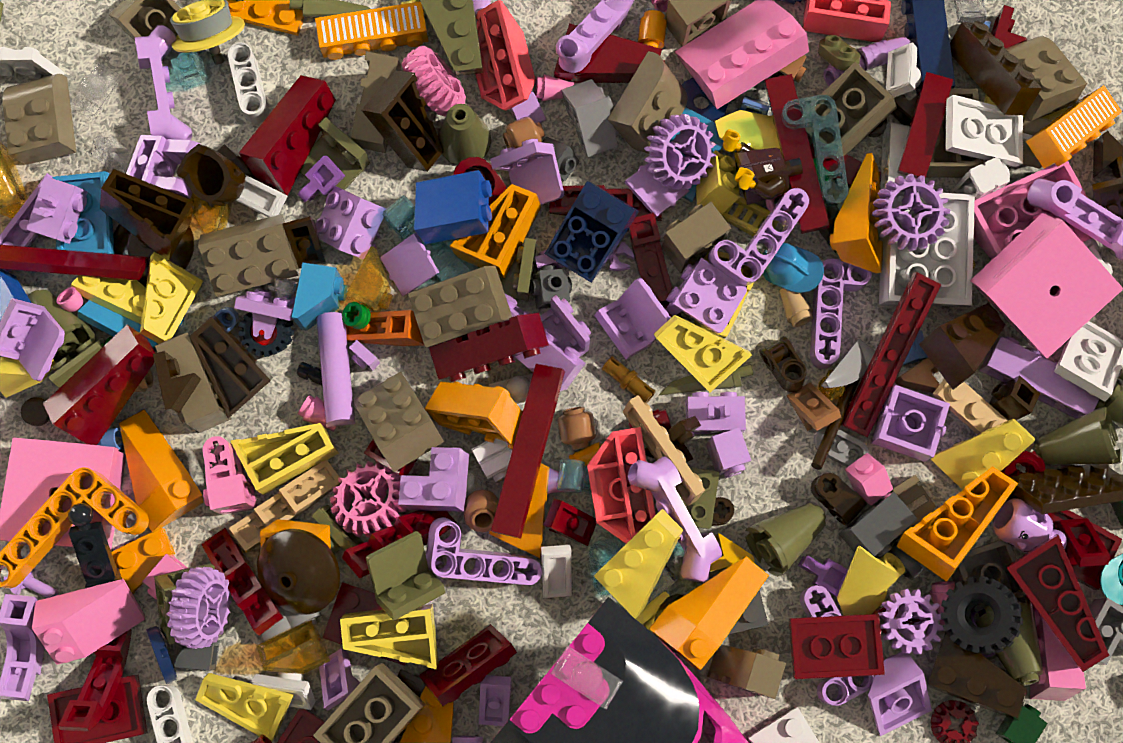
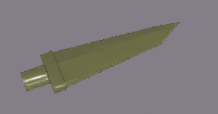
(323, 8)
(691, 384)

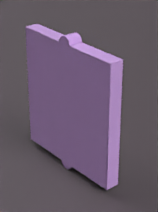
(652, 193)
(409, 264)

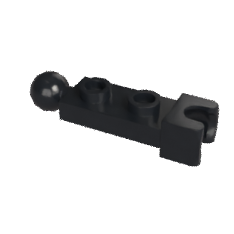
(91, 547)

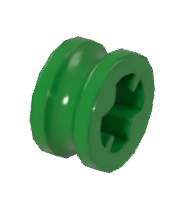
(352, 310)

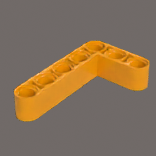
(53, 512)

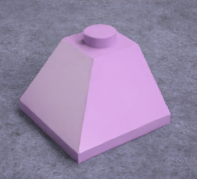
(898, 694)

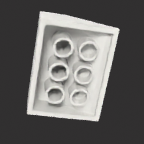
(946, 261)

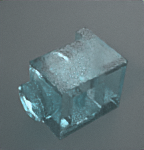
(189, 65)

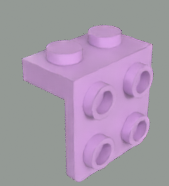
(533, 169)
(349, 222)
(706, 296)
(633, 319)
(563, 323)
(30, 336)

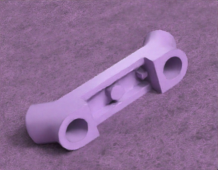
(577, 47)
(150, 53)
(1068, 203)
(698, 547)

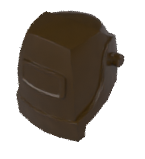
(211, 176)

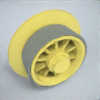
(205, 27)

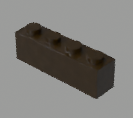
(994, 68)

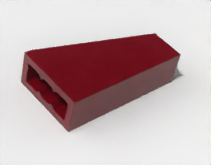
(611, 62)

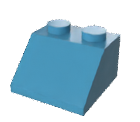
(317, 293)

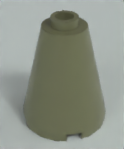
(463, 134)
(75, 329)
(1081, 441)
(785, 536)
(1023, 657)

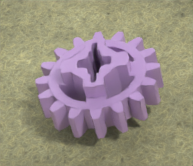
(908, 608)

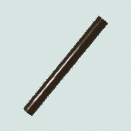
(832, 428)

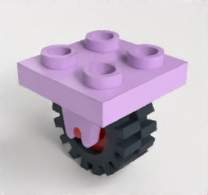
(267, 324)

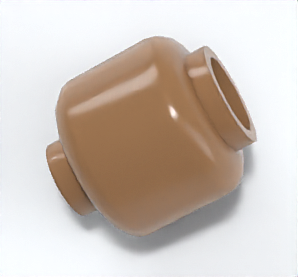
(522, 130)
(576, 427)
(480, 510)

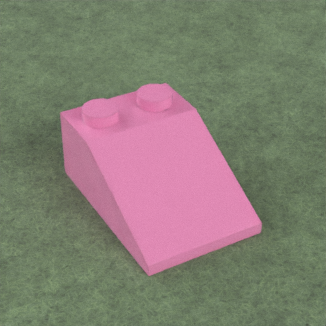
(85, 620)

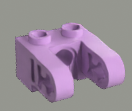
(157, 160)

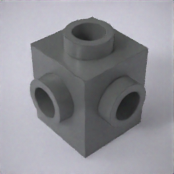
(548, 283)

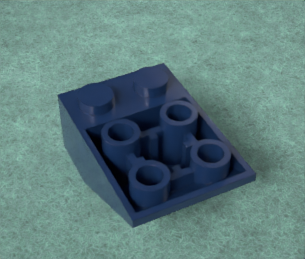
(591, 231)

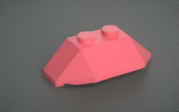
(505, 58)
(616, 503)

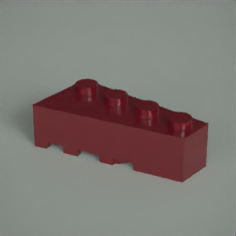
(288, 134)
(488, 346)
(101, 387)
(1056, 594)

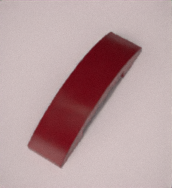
(650, 257)
(99, 686)

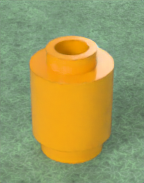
(652, 29)

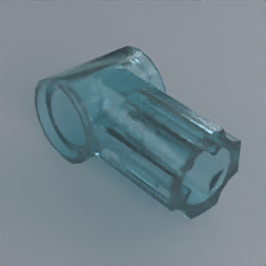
(573, 476)

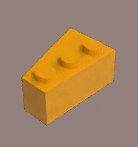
(510, 223)
(476, 409)

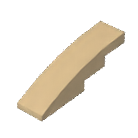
(286, 504)

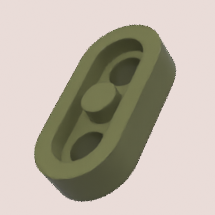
(838, 52)

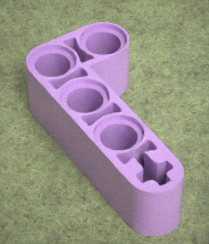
(766, 234)
(832, 314)
(483, 559)
(845, 686)

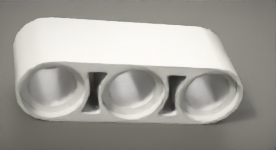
(244, 72)
(892, 150)
(173, 711)

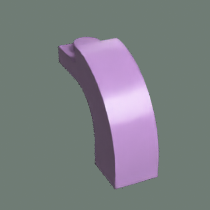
(24, 648)

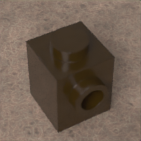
(1014, 398)

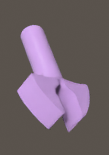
(616, 265)
(34, 585)

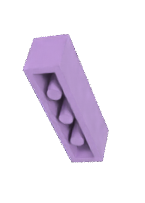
(553, 355)
(1009, 360)

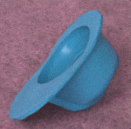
(794, 269)

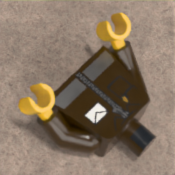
(760, 172)

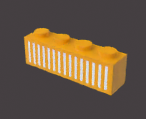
(371, 30)
(1074, 127)

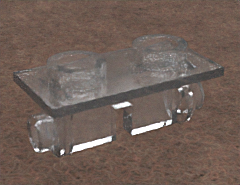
(111, 153)

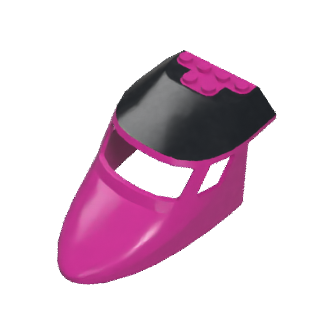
(653, 704)

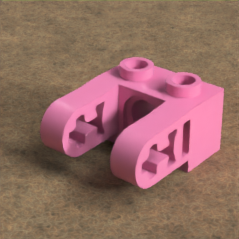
(226, 488)

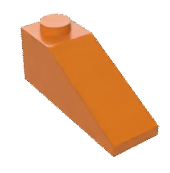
(388, 328)

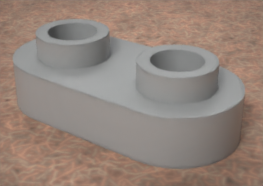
(841, 446)

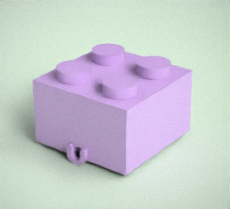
(911, 423)

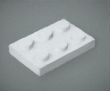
(983, 131)
(1092, 360)

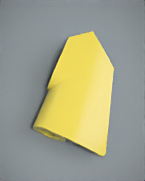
(754, 129)
(868, 582)

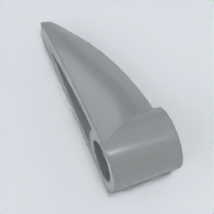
(851, 366)

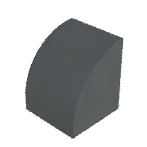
(198, 658)

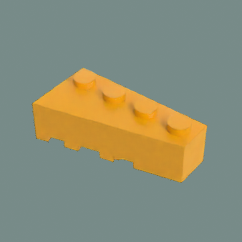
(952, 530)

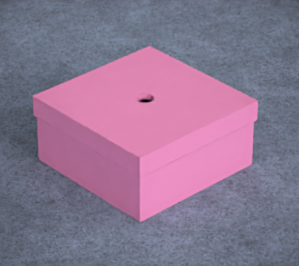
(1046, 284)
(40, 468)

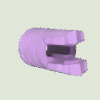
(877, 53)

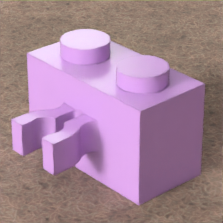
(57, 210)
(717, 413)

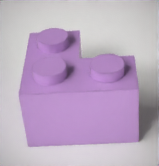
(443, 487)

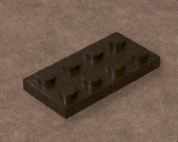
(1069, 487)

